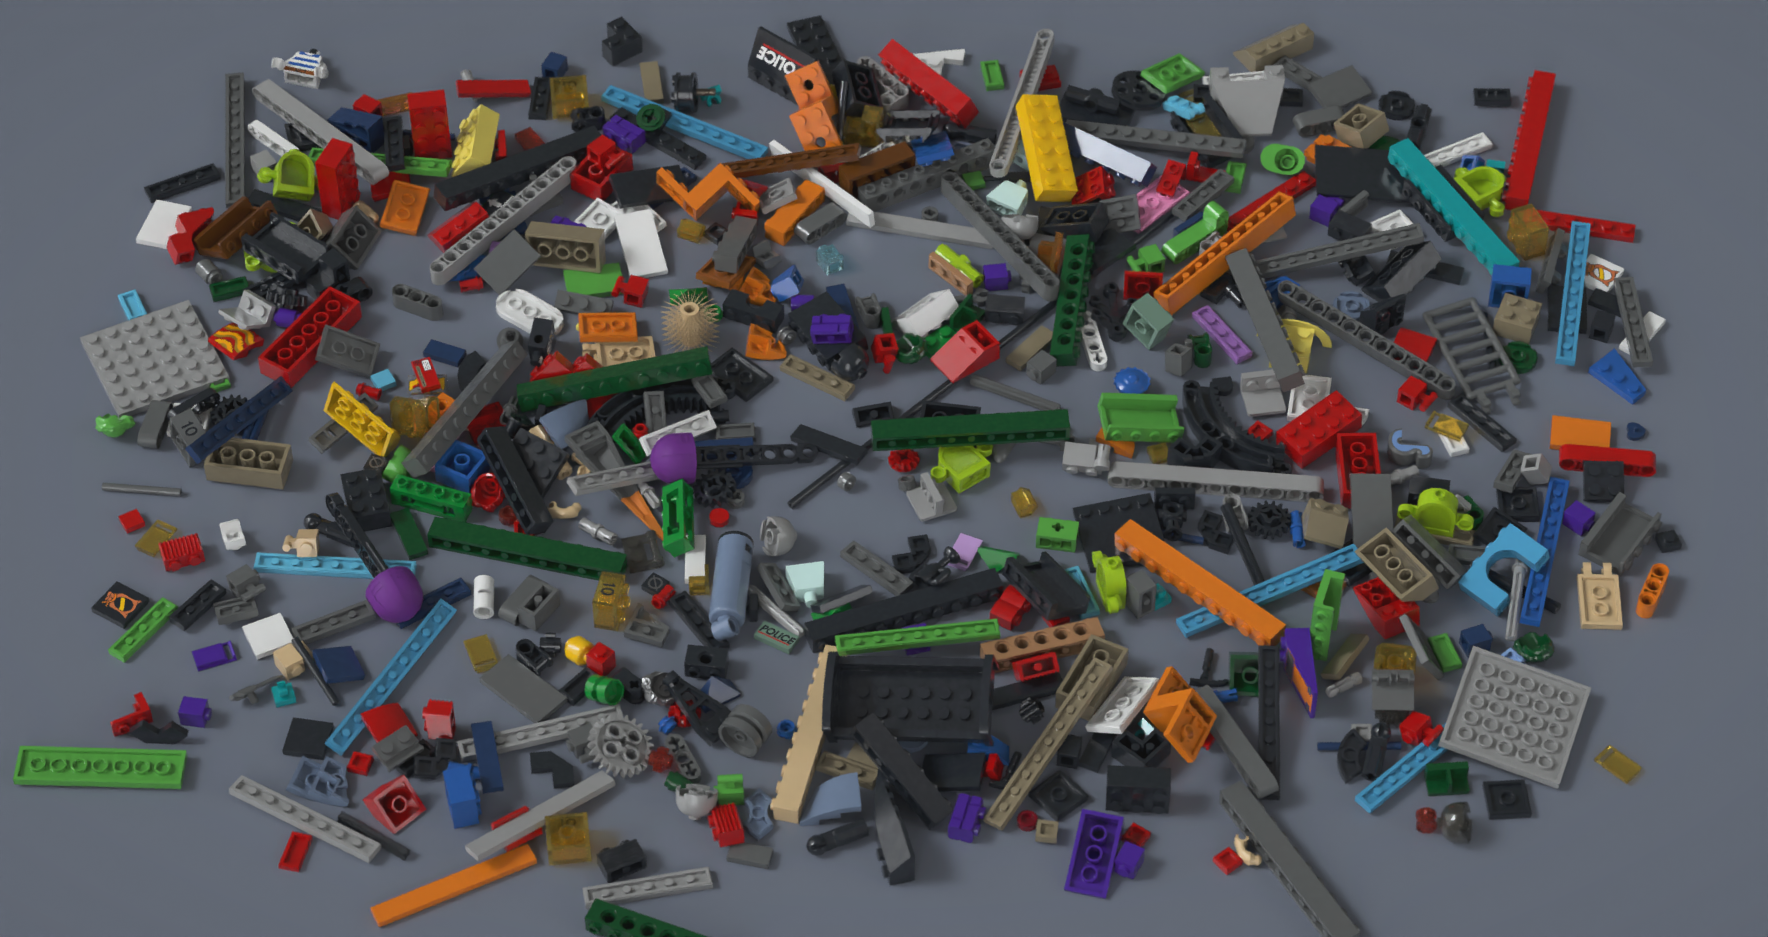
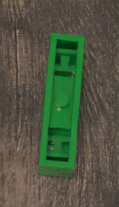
(431, 498)
(678, 518)

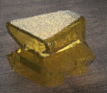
(414, 416)
(1395, 657)

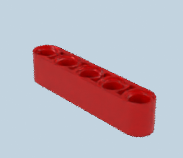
(1636, 462)

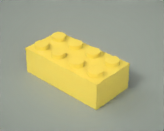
(475, 140)

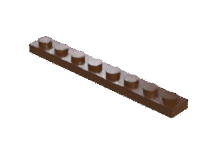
(795, 160)

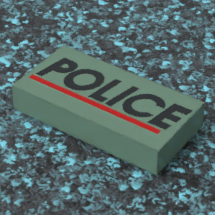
(776, 637)

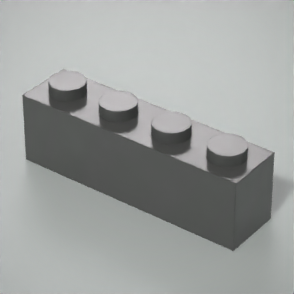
(735, 244)
(1429, 551)

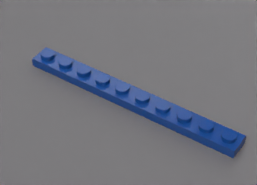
(1548, 538)

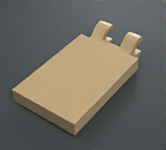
(620, 352)
(1599, 598)

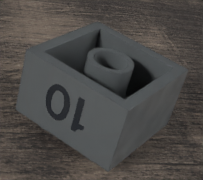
(184, 430)

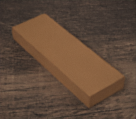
(950, 274)

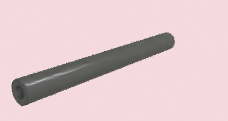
(141, 489)

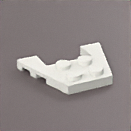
(937, 59)

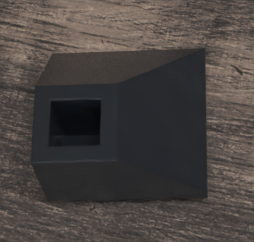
(1384, 314)

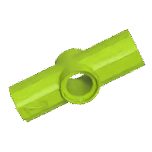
(961, 263)

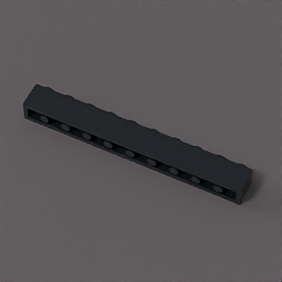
(512, 170)
(906, 608)

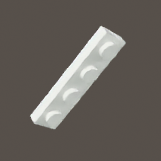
(697, 425)

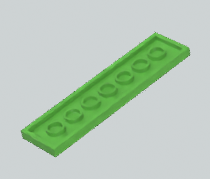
(100, 767)

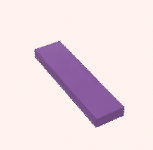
(1222, 334)

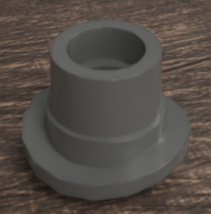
(508, 335)

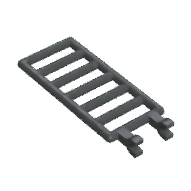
(1479, 394)

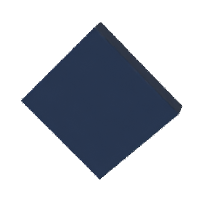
(338, 664)

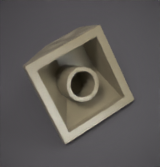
(316, 224)

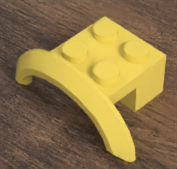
(1302, 336)

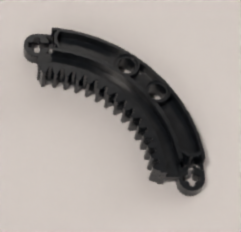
(679, 395)
(1240, 450)

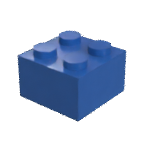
(1508, 280)
(461, 466)
(462, 796)

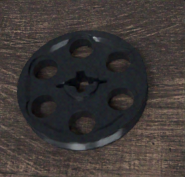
(1133, 91)

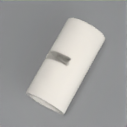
(483, 597)

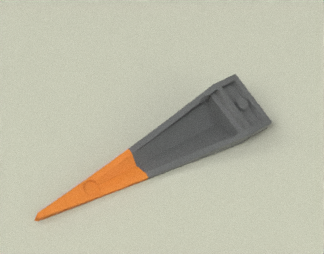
(598, 453)

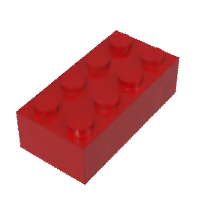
(429, 124)
(337, 178)
(1316, 429)
(1357, 455)

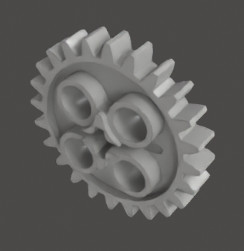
(620, 745)

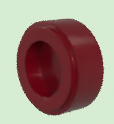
(1027, 820)

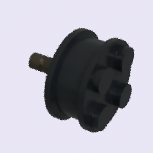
(687, 92)

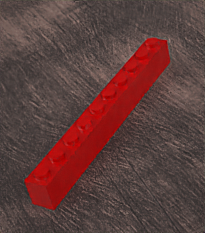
(1529, 140)

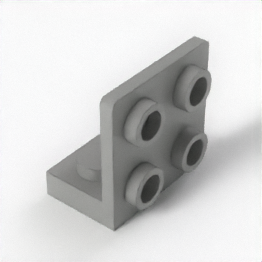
(251, 312)
(1261, 393)

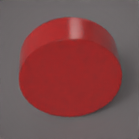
(719, 517)

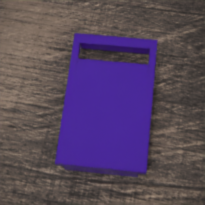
(212, 656)

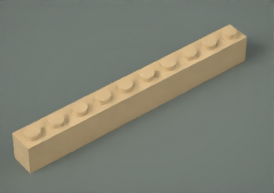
(805, 751)

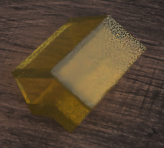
(690, 230)
(1023, 502)

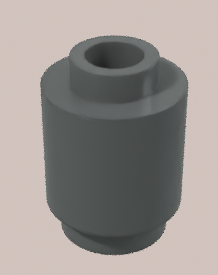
(208, 271)

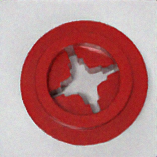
(904, 465)
(675, 711)

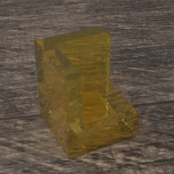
(700, 584)

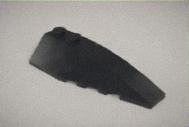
(892, 837)

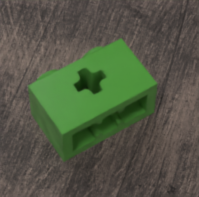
(1057, 534)

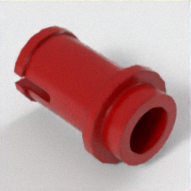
(471, 284)
(373, 393)
(640, 430)
(659, 600)

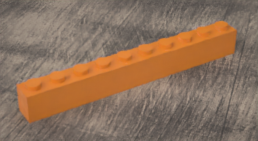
(1212, 262)
(1199, 584)

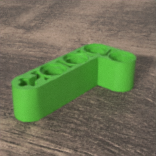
(1188, 242)

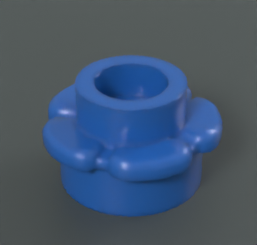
(667, 724)
(786, 725)

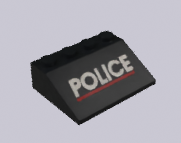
(773, 59)

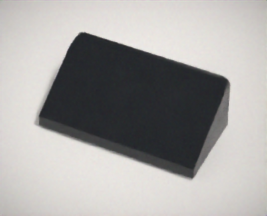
(864, 414)

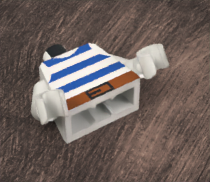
(303, 68)

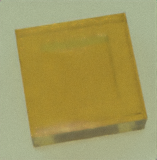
(1158, 453)

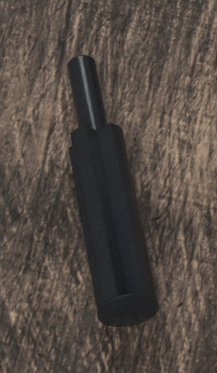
(1011, 176)

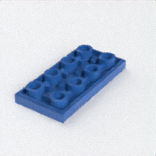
(935, 148)

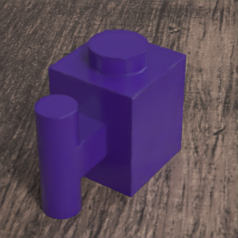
(1324, 209)

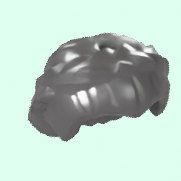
(655, 688)

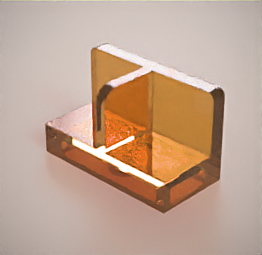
(1050, 252)

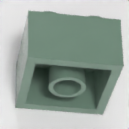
(1148, 321)

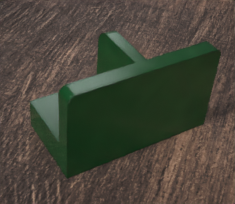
(966, 314)
(1447, 778)

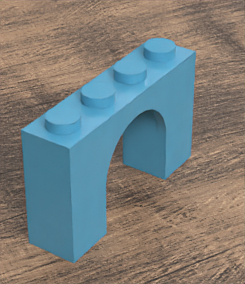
(1509, 544)

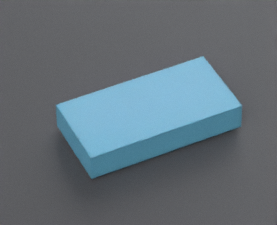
(131, 304)

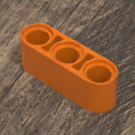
(1652, 590)

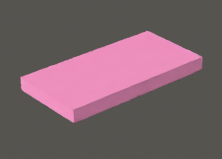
(1155, 205)

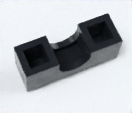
(737, 308)

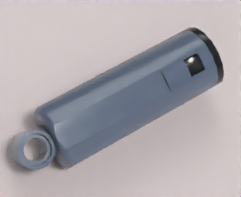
(730, 584)

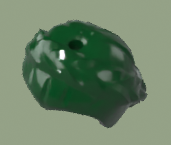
(911, 348)
(1534, 647)

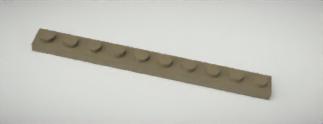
(1048, 744)

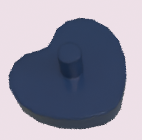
(1635, 431)

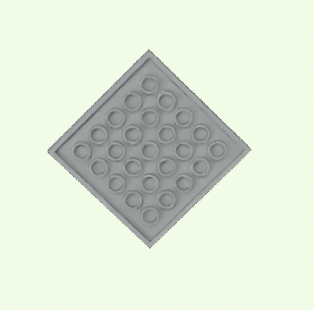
(154, 358)
(1515, 717)

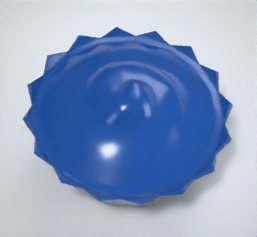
(1132, 381)

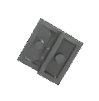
(1123, 213)

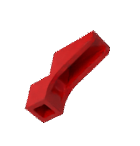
(188, 227)
(558, 365)

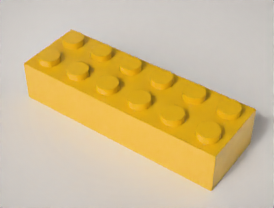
(1046, 148)

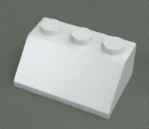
(926, 314)

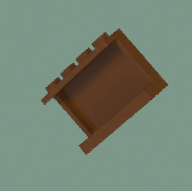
(224, 234)

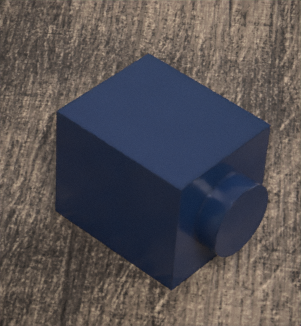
(554, 65)
(1475, 636)

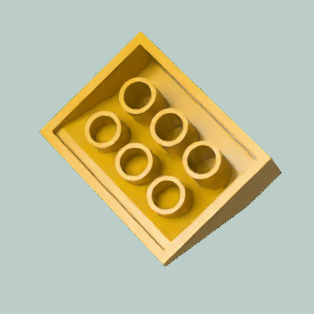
(360, 421)

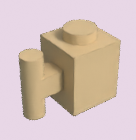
(306, 543)
(290, 661)

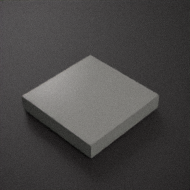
(777, 196)

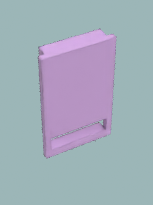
(967, 549)

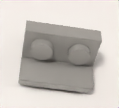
(931, 499)

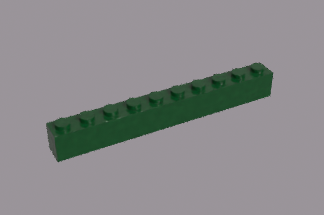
(614, 379)
(970, 430)
(524, 549)

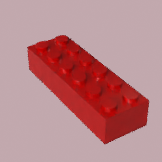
(928, 83)
(297, 346)

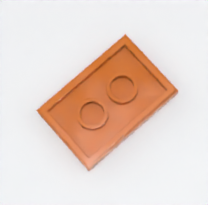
(405, 207)
(608, 327)
(1579, 432)

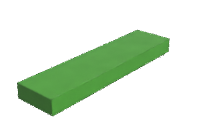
(142, 630)

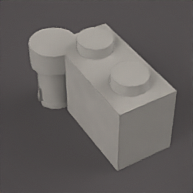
(1086, 458)

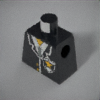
(541, 340)

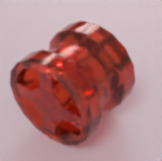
(1426, 820)

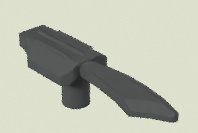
(249, 691)

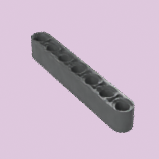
(1238, 747)

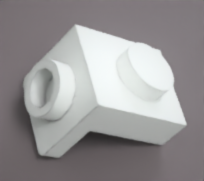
(232, 534)

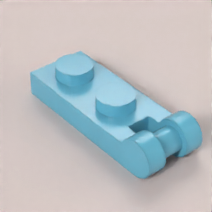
(1183, 107)

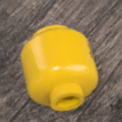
(576, 649)

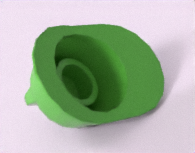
(1282, 159)

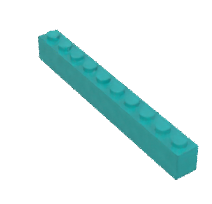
(1450, 206)

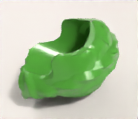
(114, 426)

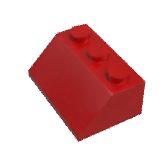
(458, 226)

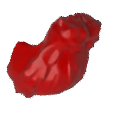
(486, 494)

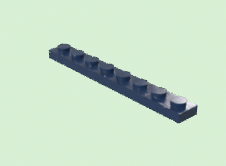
(238, 420)

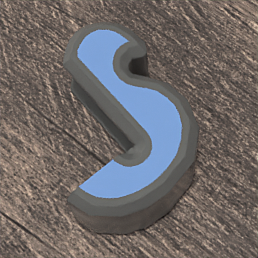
(1406, 454)

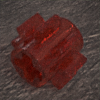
(660, 759)

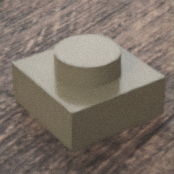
(1046, 831)

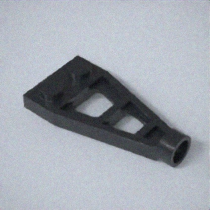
(706, 730)

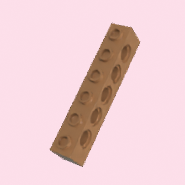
(1062, 639)

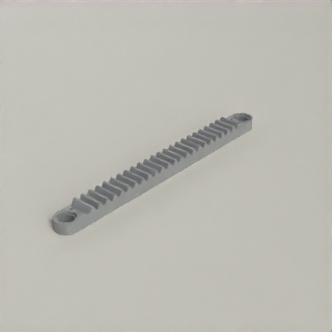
(1028, 84)

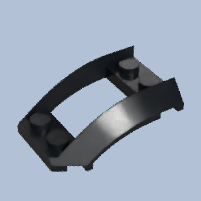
(889, 132)

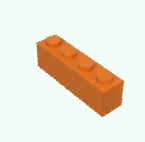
(782, 224)

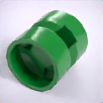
(604, 689)

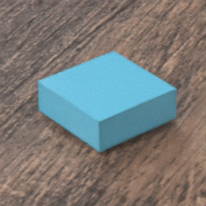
(383, 380)

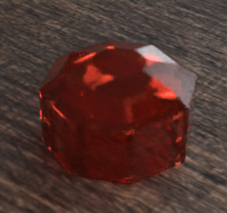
(507, 516)

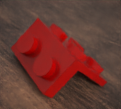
(1094, 185)

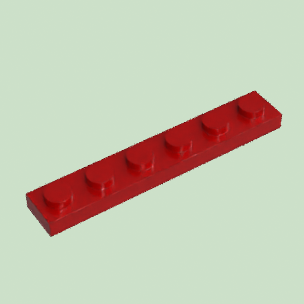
(1293, 187)
(1599, 228)

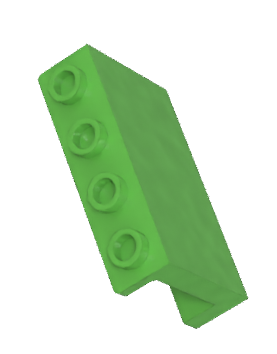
(1139, 417)
(1326, 612)

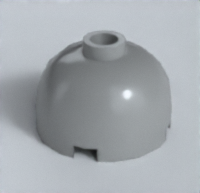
(1022, 225)
(777, 535)
(696, 800)

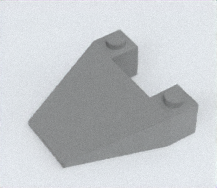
(1249, 103)

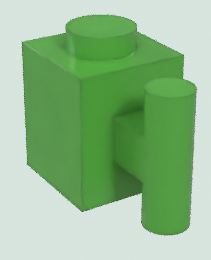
(1149, 260)
(730, 789)

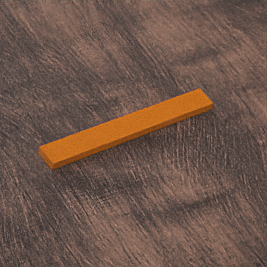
(453, 885)

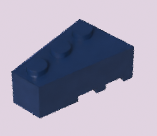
(361, 127)

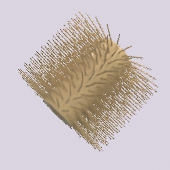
(690, 323)

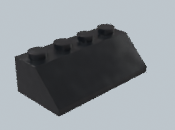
(1403, 271)

